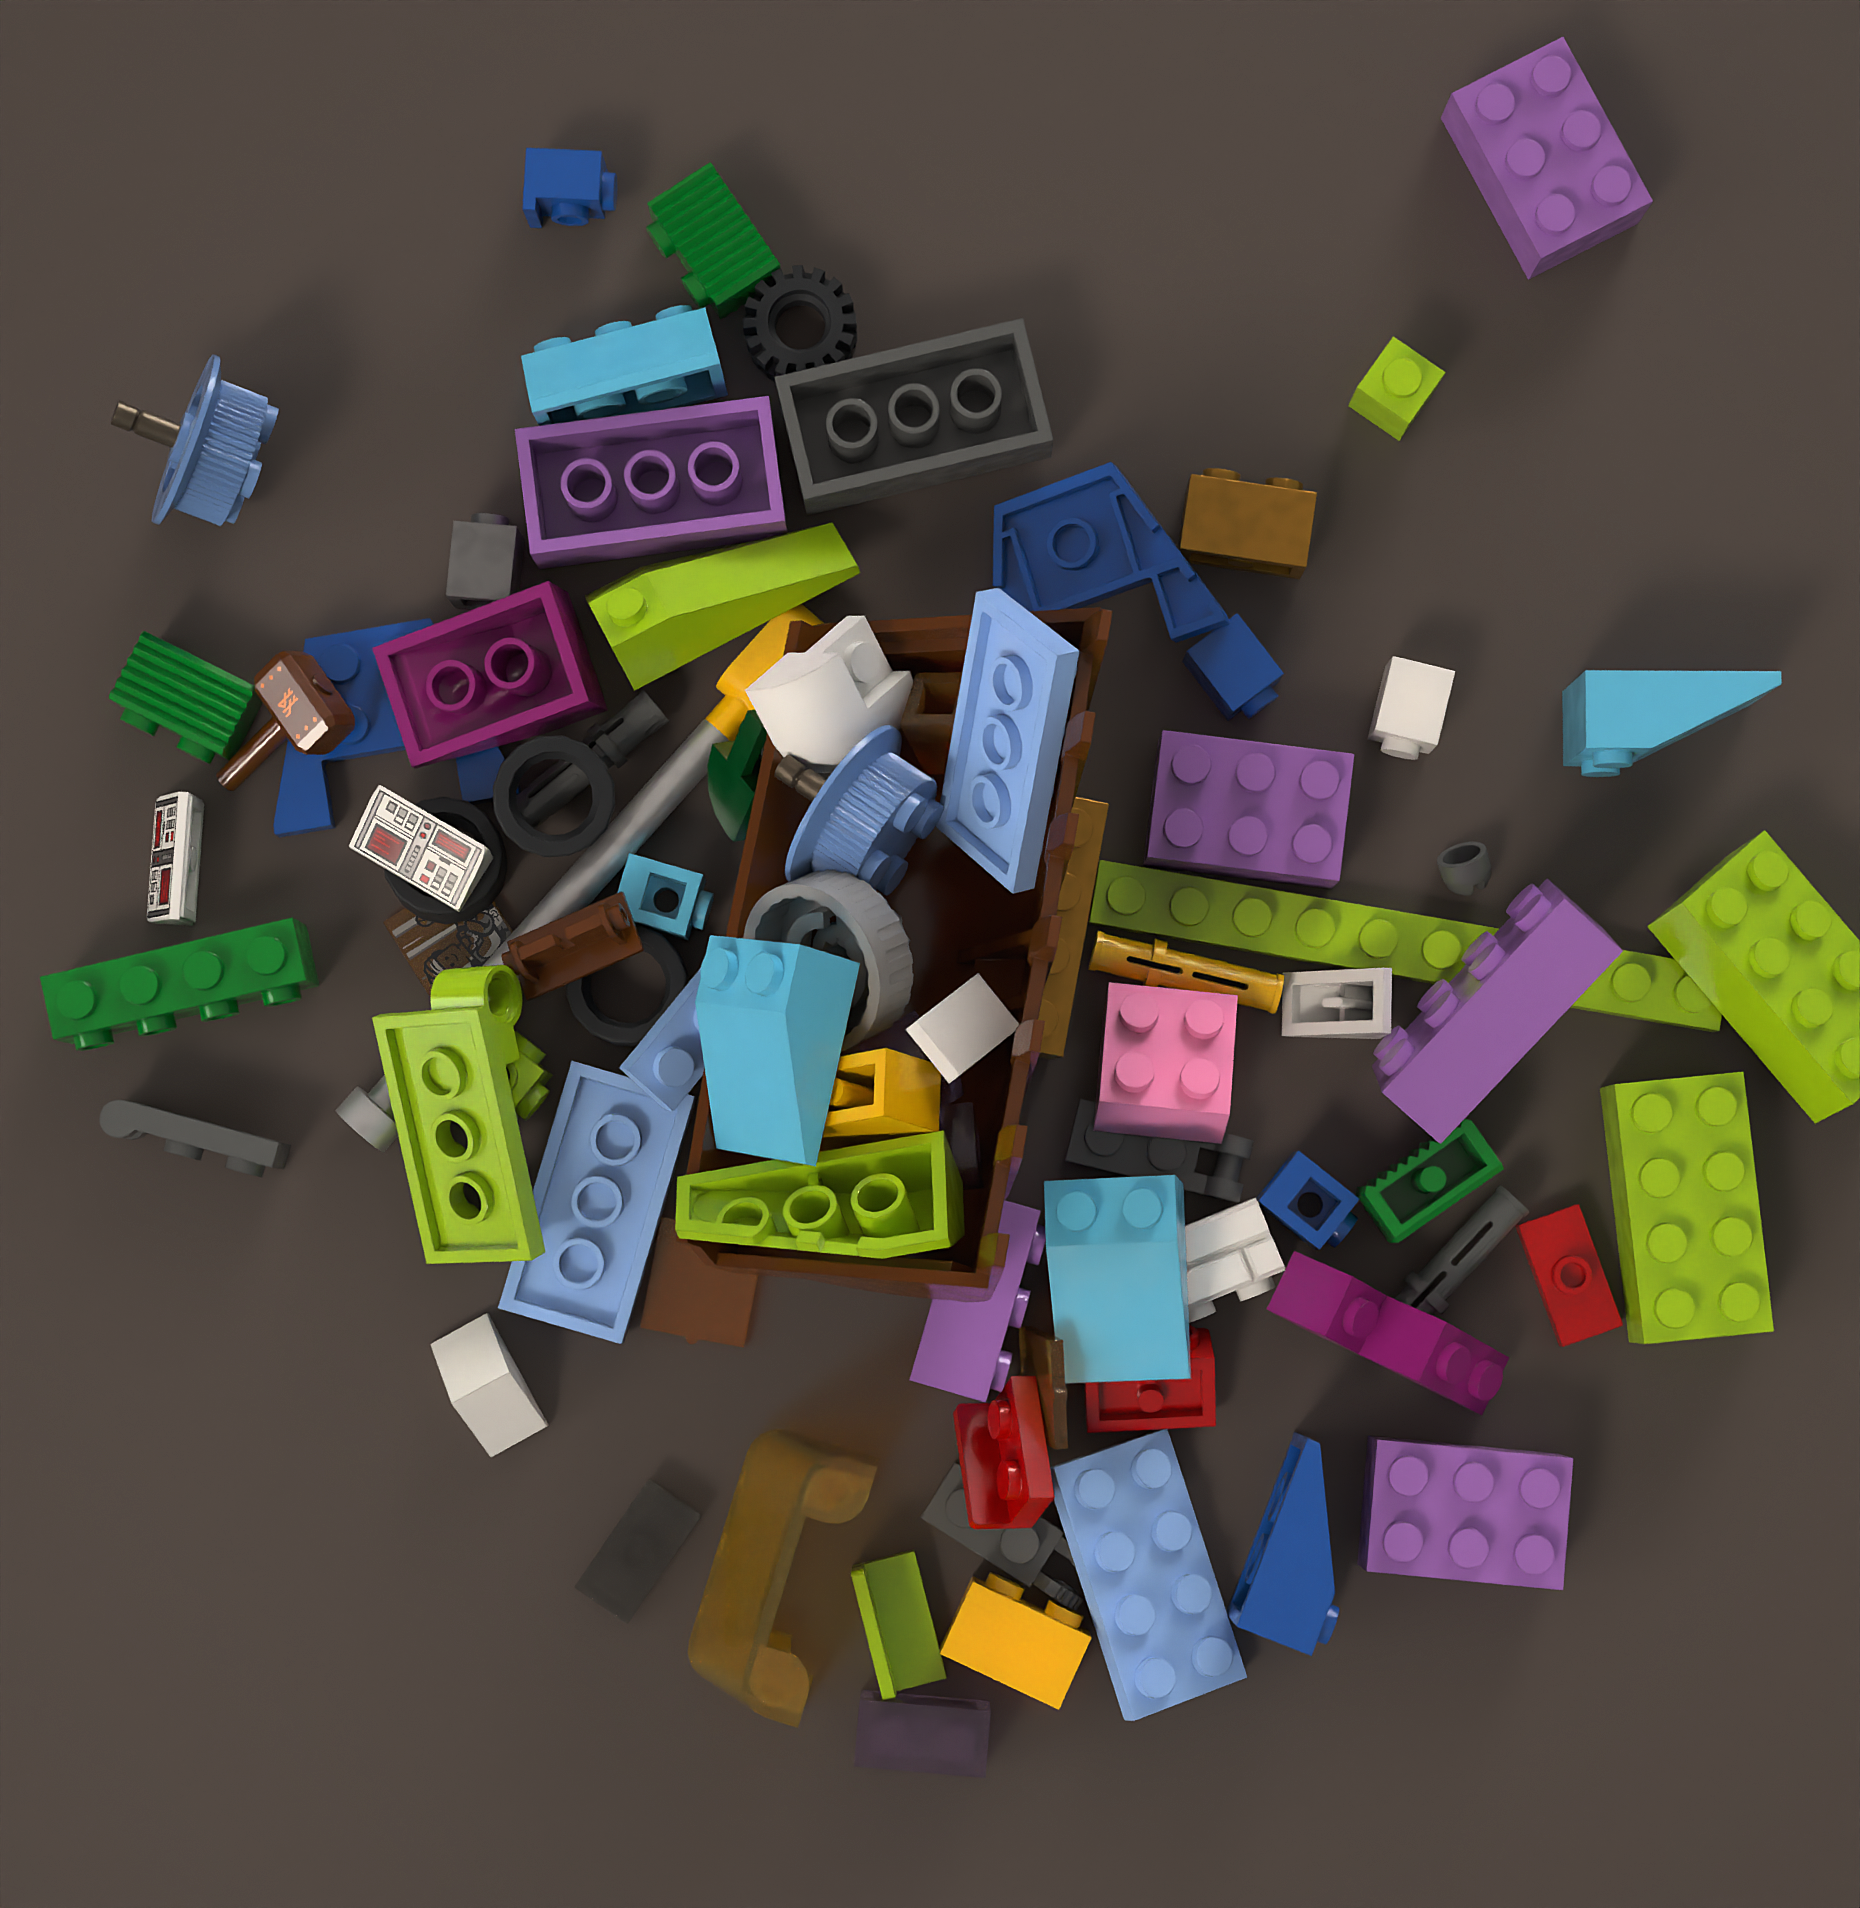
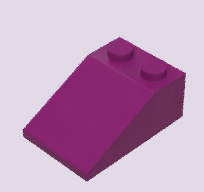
(490, 676)

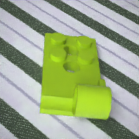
(454, 1069)

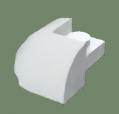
(830, 696)

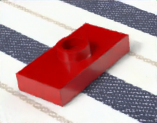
(1569, 1275)

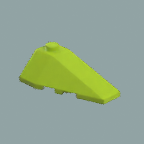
(854, 1202)

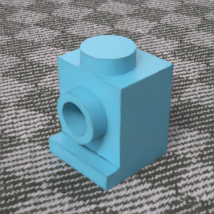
(647, 878)

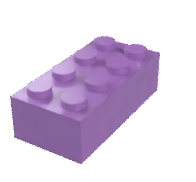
(651, 482)
(1492, 1008)

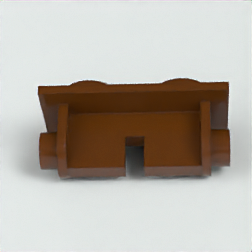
(573, 946)

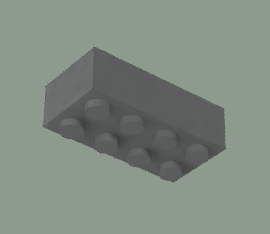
(915, 416)

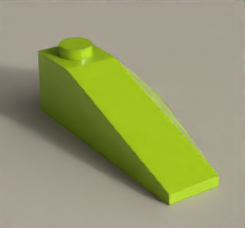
(703, 600)

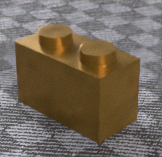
(1247, 523)

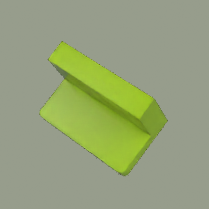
(898, 1622)

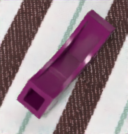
(1388, 1332)

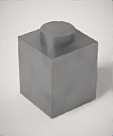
(484, 561)

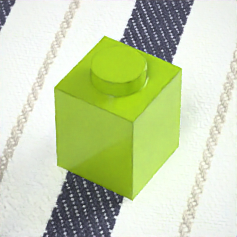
(1396, 388)

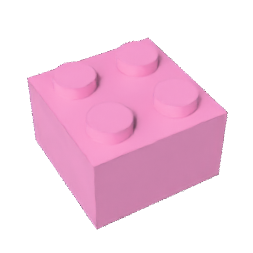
(1166, 1063)

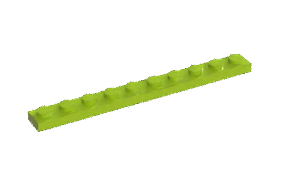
(1362, 938)

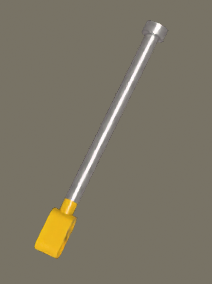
(372, 1112)

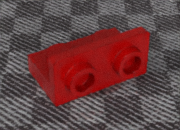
(1157, 1402)
(1004, 1458)

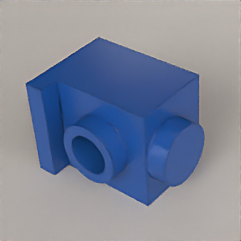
(567, 186)
(1300, 1176)

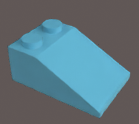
(1628, 715)
(771, 1043)
(1119, 1277)

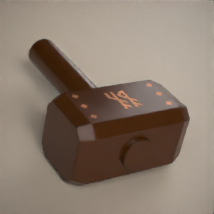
(303, 710)

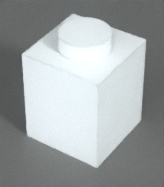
(1410, 707)

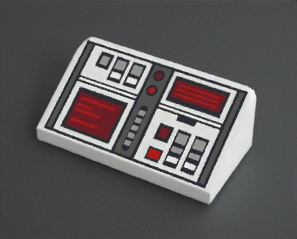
(420, 848)
(175, 859)

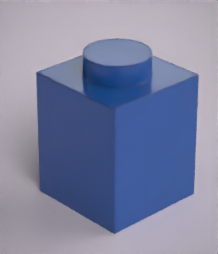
(1234, 669)

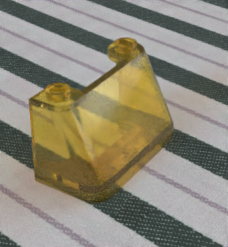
(733, 1636)

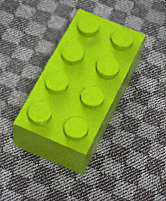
(1775, 970)
(1686, 1208)

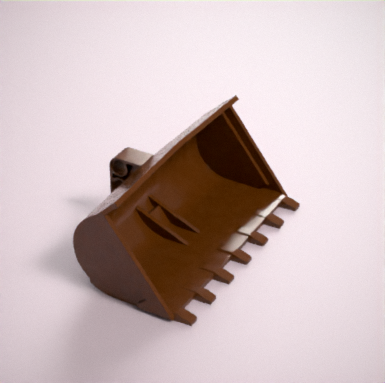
(956, 928)

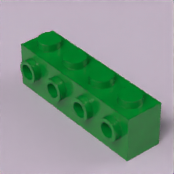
(179, 982)

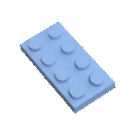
(1007, 739)
(598, 1203)
(1146, 1574)

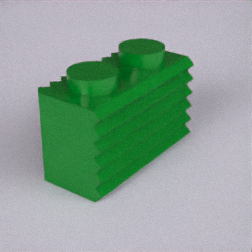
(712, 240)
(186, 697)
(1428, 1181)

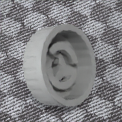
(863, 932)

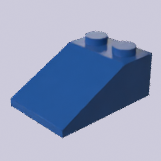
(1289, 1568)

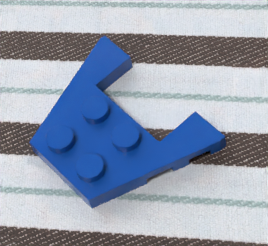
(1091, 543)
(352, 668)

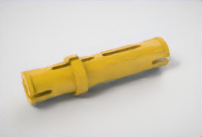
(1111, 953)

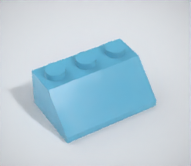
(626, 369)

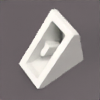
(1337, 1003)
(963, 1028)
(487, 1386)

